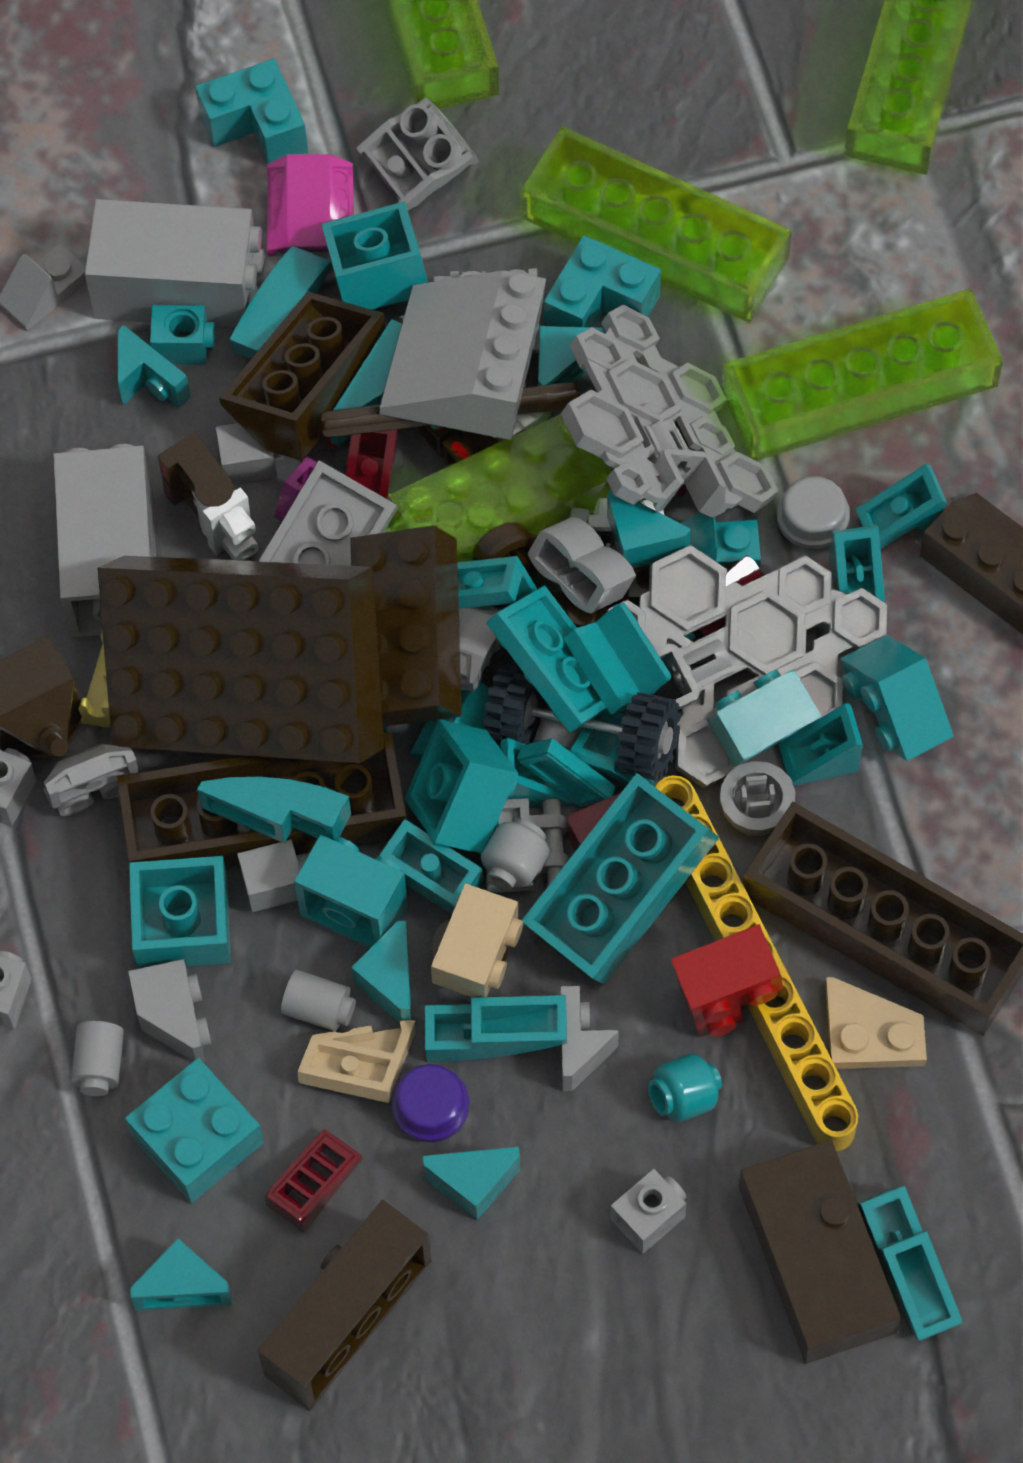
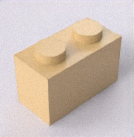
(476, 942)

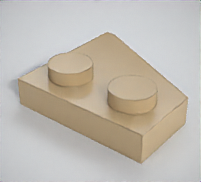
(871, 1030)
(358, 1060)

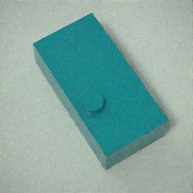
(620, 879)

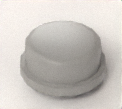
(812, 511)
(756, 797)

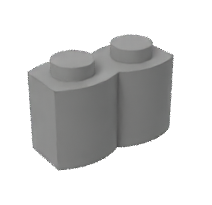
(581, 564)

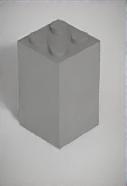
(172, 257)
(101, 516)

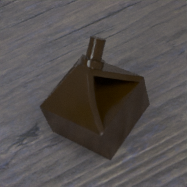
(37, 702)

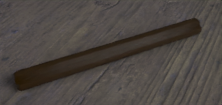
(368, 420)

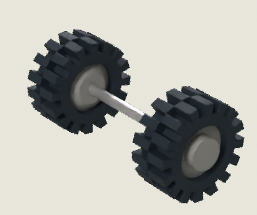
(644, 738)

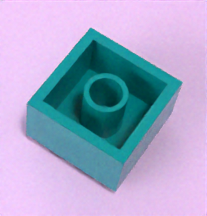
(375, 256)
(461, 786)
(350, 891)
(180, 911)
(194, 1130)

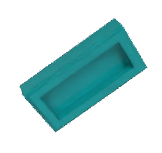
(565, 772)

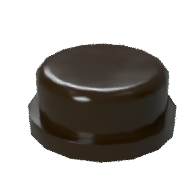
(507, 541)

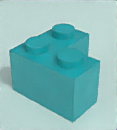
(255, 103)
(599, 282)
(901, 694)

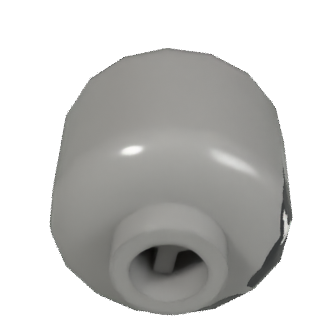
(515, 854)

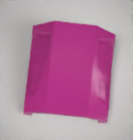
(302, 196)

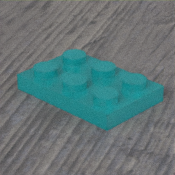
(534, 637)

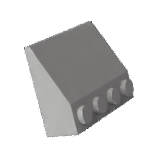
(465, 352)

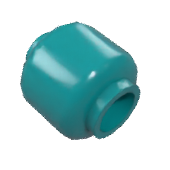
(684, 1087)

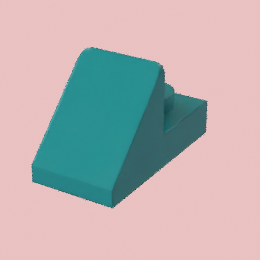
(144, 366)
(904, 505)
(724, 541)

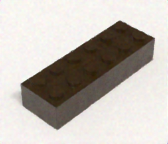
(167, 821)
(887, 918)

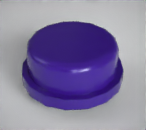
(430, 1103)

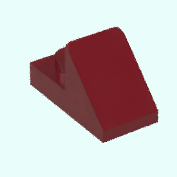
(372, 460)

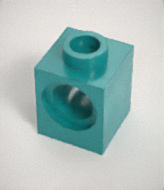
(171, 320)

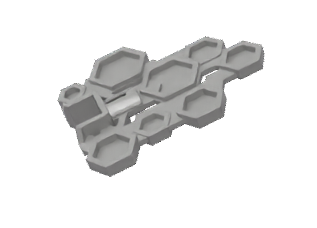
(640, 406)
(760, 634)

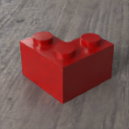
(726, 976)

